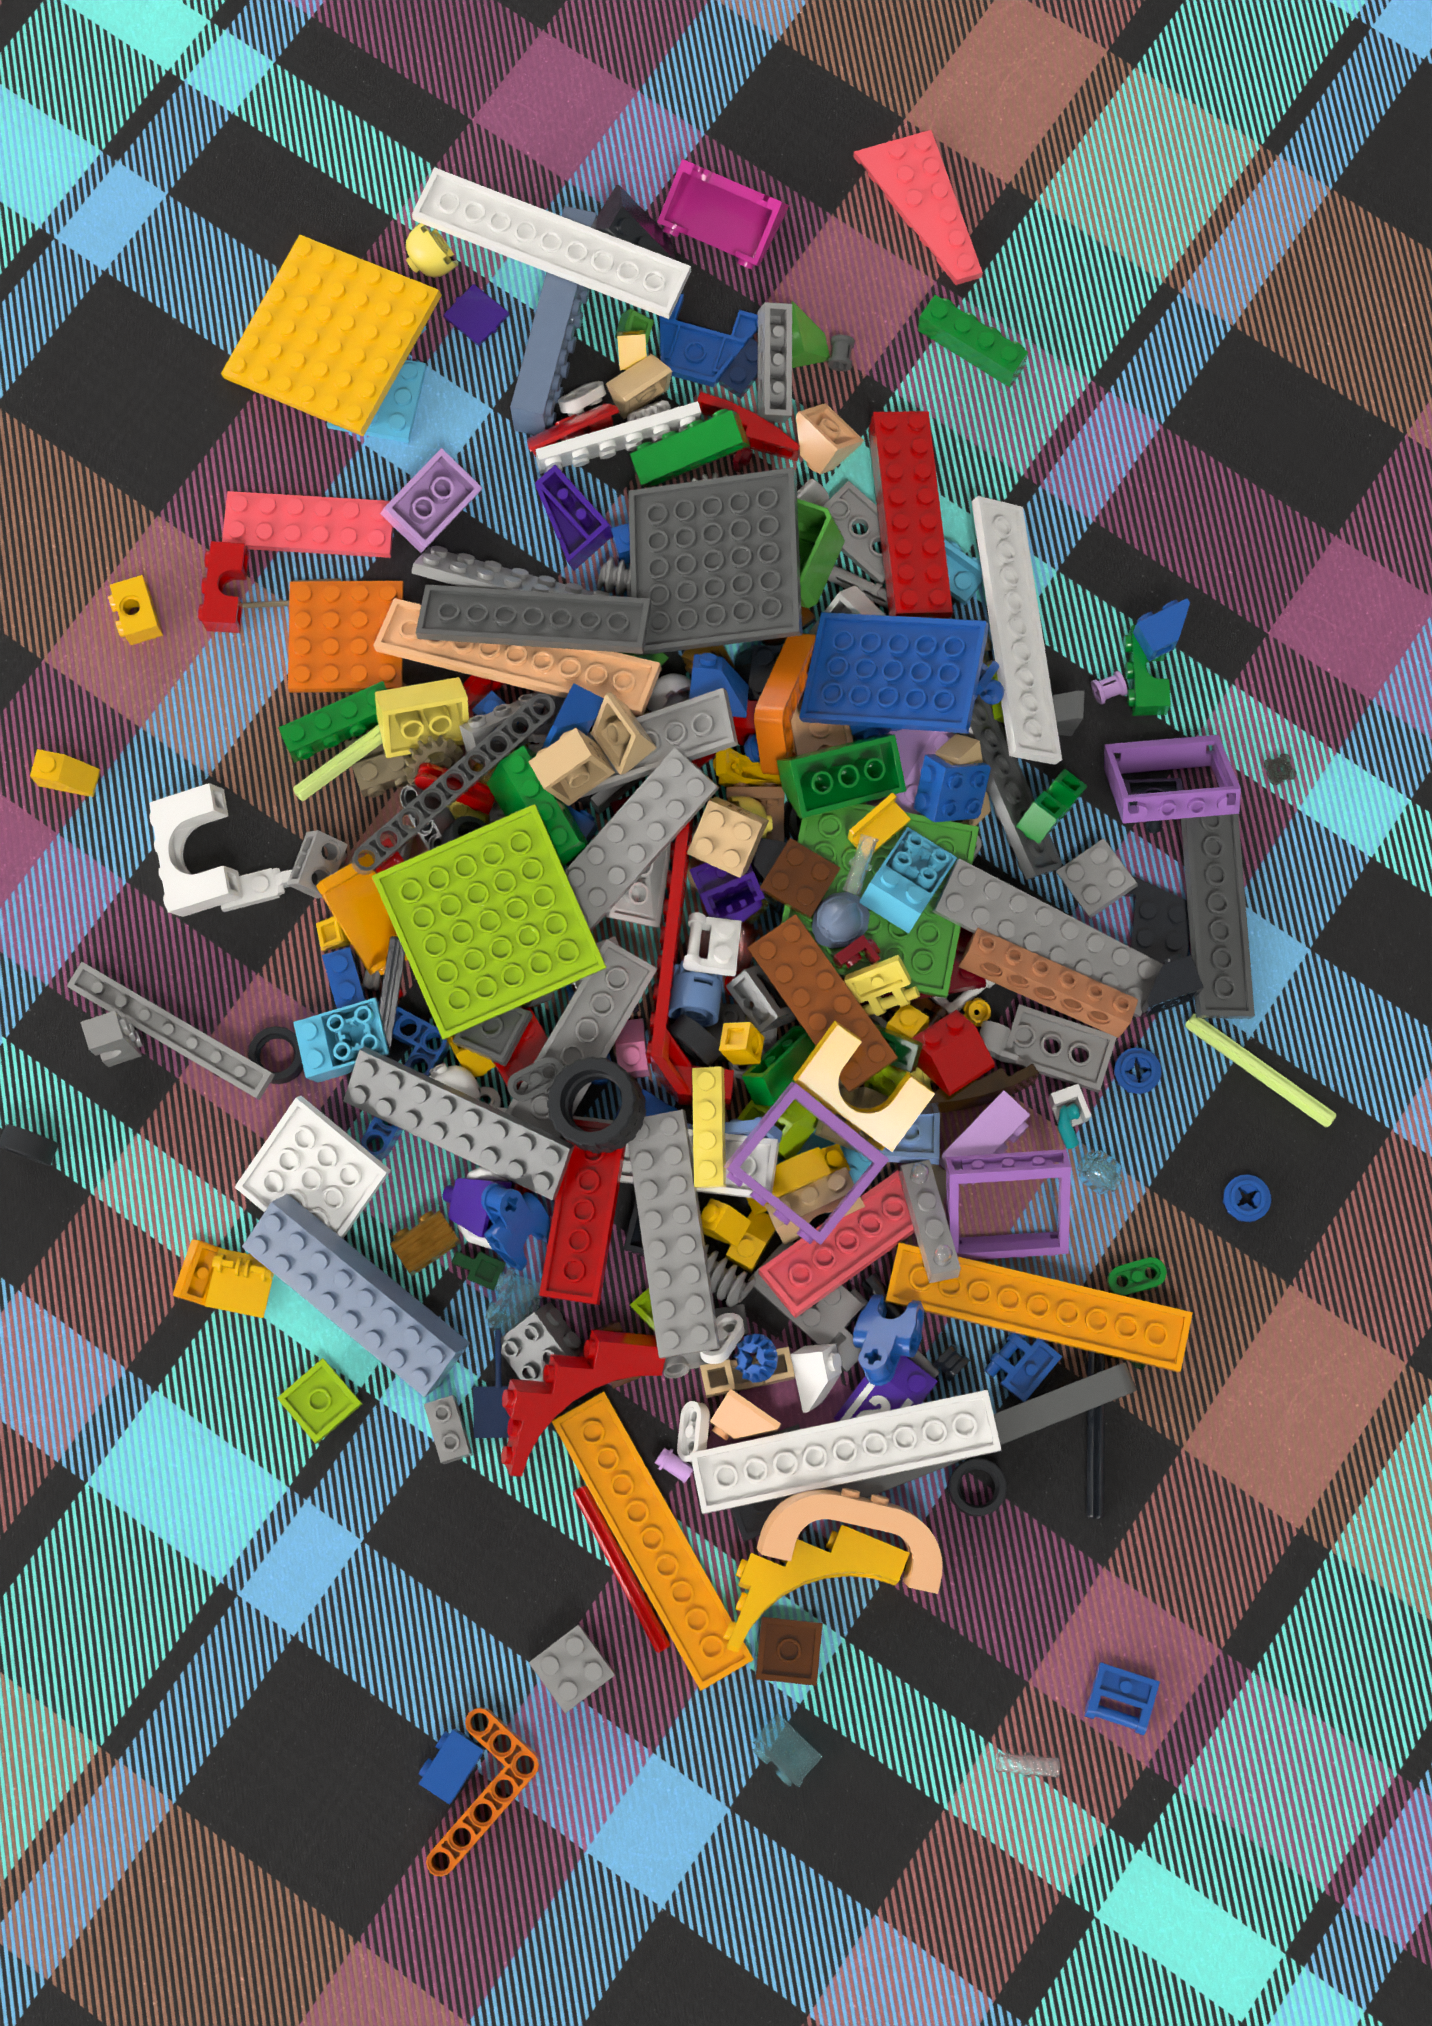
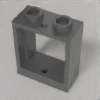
(765, 1013)

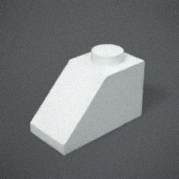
(815, 1373)

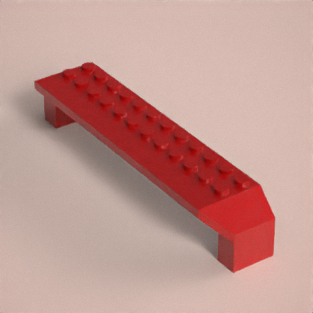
(663, 1052)

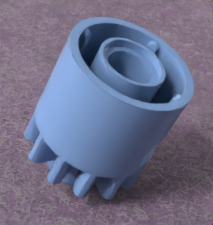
(695, 995)

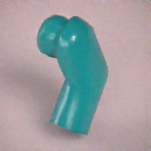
(1065, 1128)

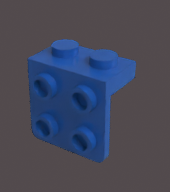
(951, 790)

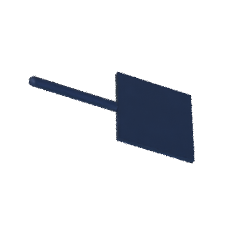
(488, 1413)

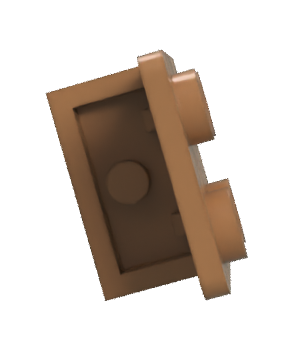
(771, 798)

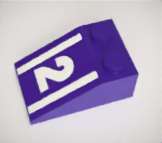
(905, 1389)

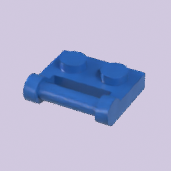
(1125, 1688)

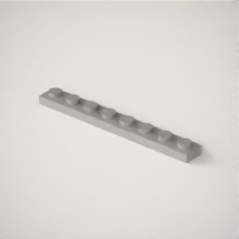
(171, 1031)

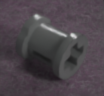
(841, 353)

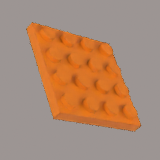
(335, 636)

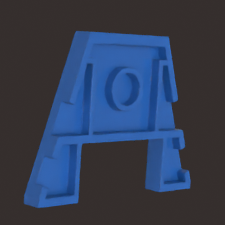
(699, 352)

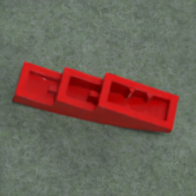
(762, 434)

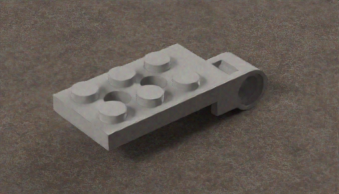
(849, 508)
(1025, 1046)
(823, 1322)

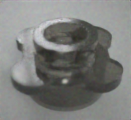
(1275, 776)

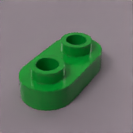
(1135, 1276)

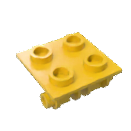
(239, 1284)

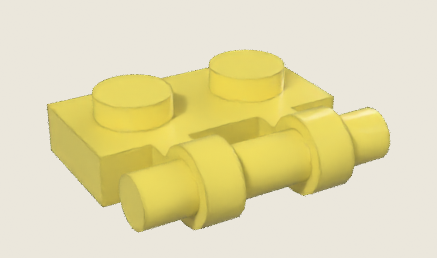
(880, 979)

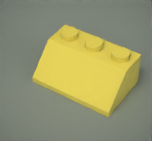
(420, 712)

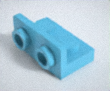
(963, 573)

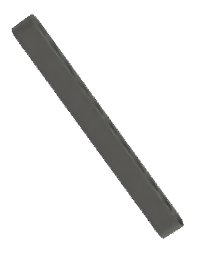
(1025, 1419)

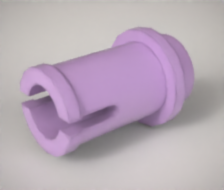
(674, 1465)

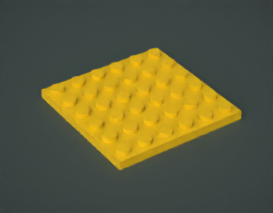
(331, 335)

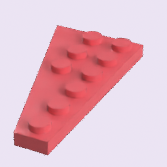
(921, 193)

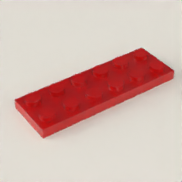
(582, 1224)

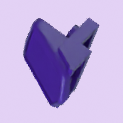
(726, 894)

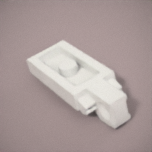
(260, 887)

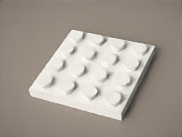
(314, 1166)

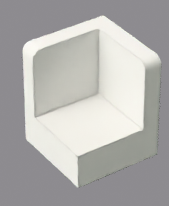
(1068, 1096)

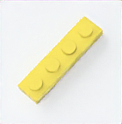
(709, 1127)

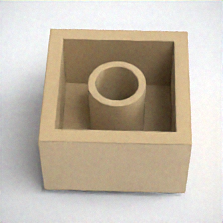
(571, 766)
(727, 836)

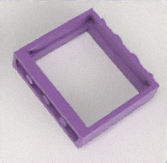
(1167, 755)
(1009, 1168)
(762, 1195)

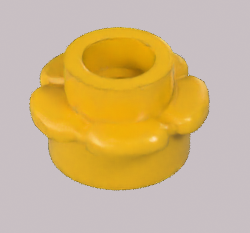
(980, 1005)

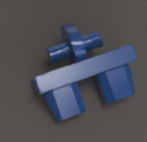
(988, 689)

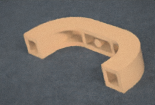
(797, 1511)

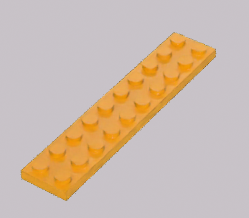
(1045, 1309)
(651, 1539)

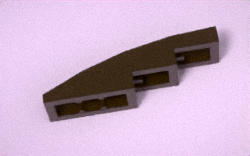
(982, 1091)

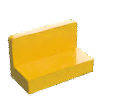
(880, 823)

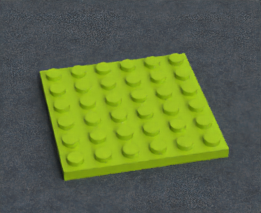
(489, 922)

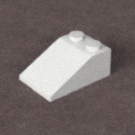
(645, 898)

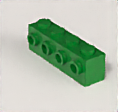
(972, 340)
(689, 448)
(332, 724)

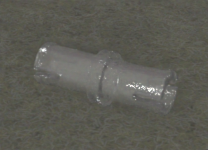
(860, 864)
(1027, 1764)

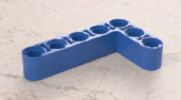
(420, 1054)

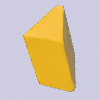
(331, 934)

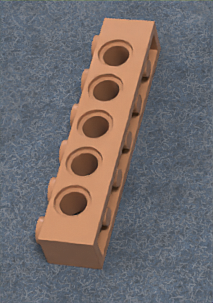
(1048, 983)

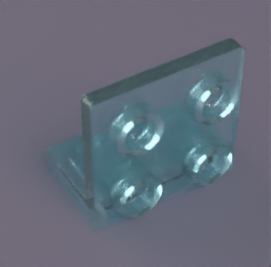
(515, 1302)
(786, 1749)

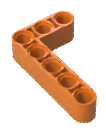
(780, 701)
(490, 1795)

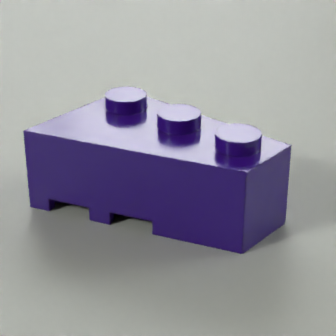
(573, 517)

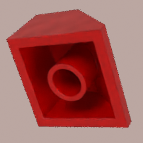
(953, 1053)

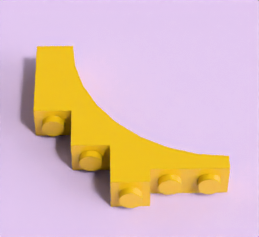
(850, 1555)

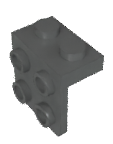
(535, 1339)

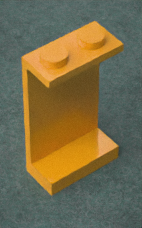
(360, 913)

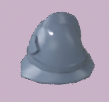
(840, 920)

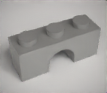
(112, 1038)

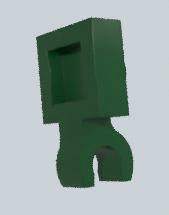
(483, 1269)

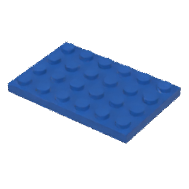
(894, 672)

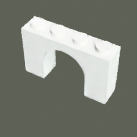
(173, 822)

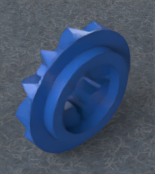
(1145, 1060)
(1248, 1184)
(766, 1355)

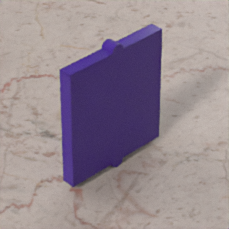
(476, 315)

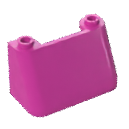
(721, 213)

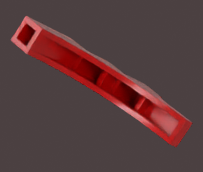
(567, 1378)

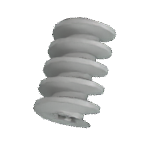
(614, 577)
(725, 1280)

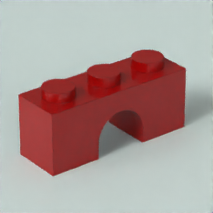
(224, 563)

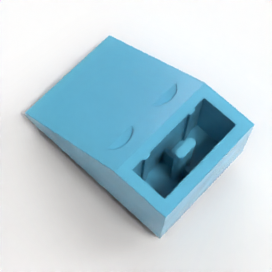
(907, 880)
(333, 1039)

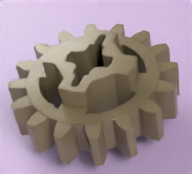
(438, 752)

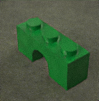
(1147, 693)
(1051, 806)

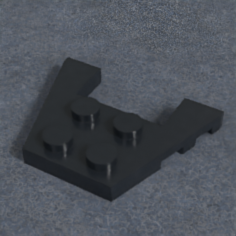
(1158, 922)

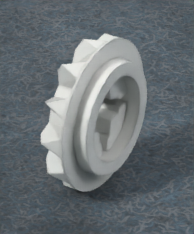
(648, 410)

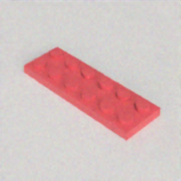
(307, 524)
(813, 1271)

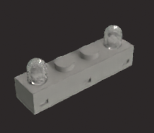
(929, 1221)

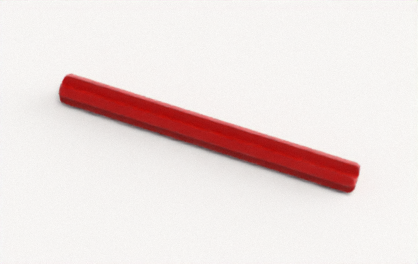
(621, 1569)

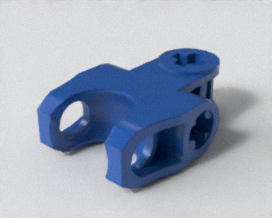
(513, 1220)
(885, 1339)

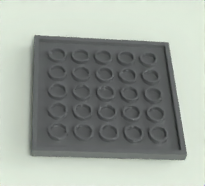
(717, 560)

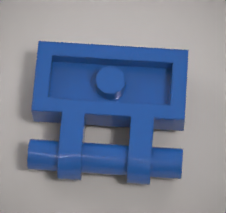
(1029, 1370)

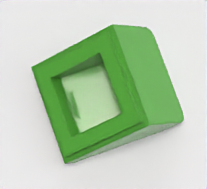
(635, 321)

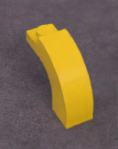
(738, 768)
(802, 1171)

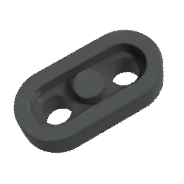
(535, 1079)

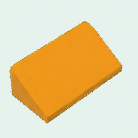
(196, 1272)

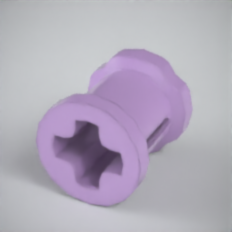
(1109, 687)

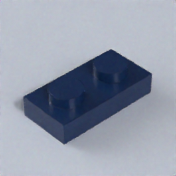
(742, 370)

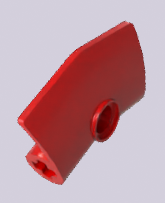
(574, 426)

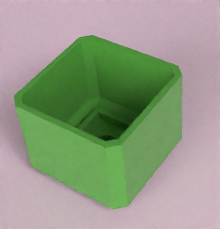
(818, 548)

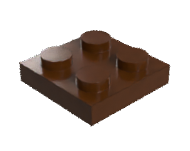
(800, 878)
(789, 1651)

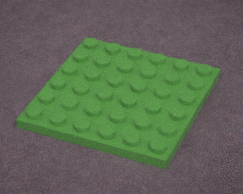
(933, 941)

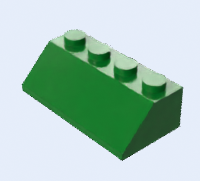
(842, 775)
(518, 787)

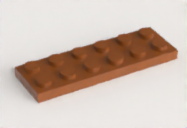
(820, 997)

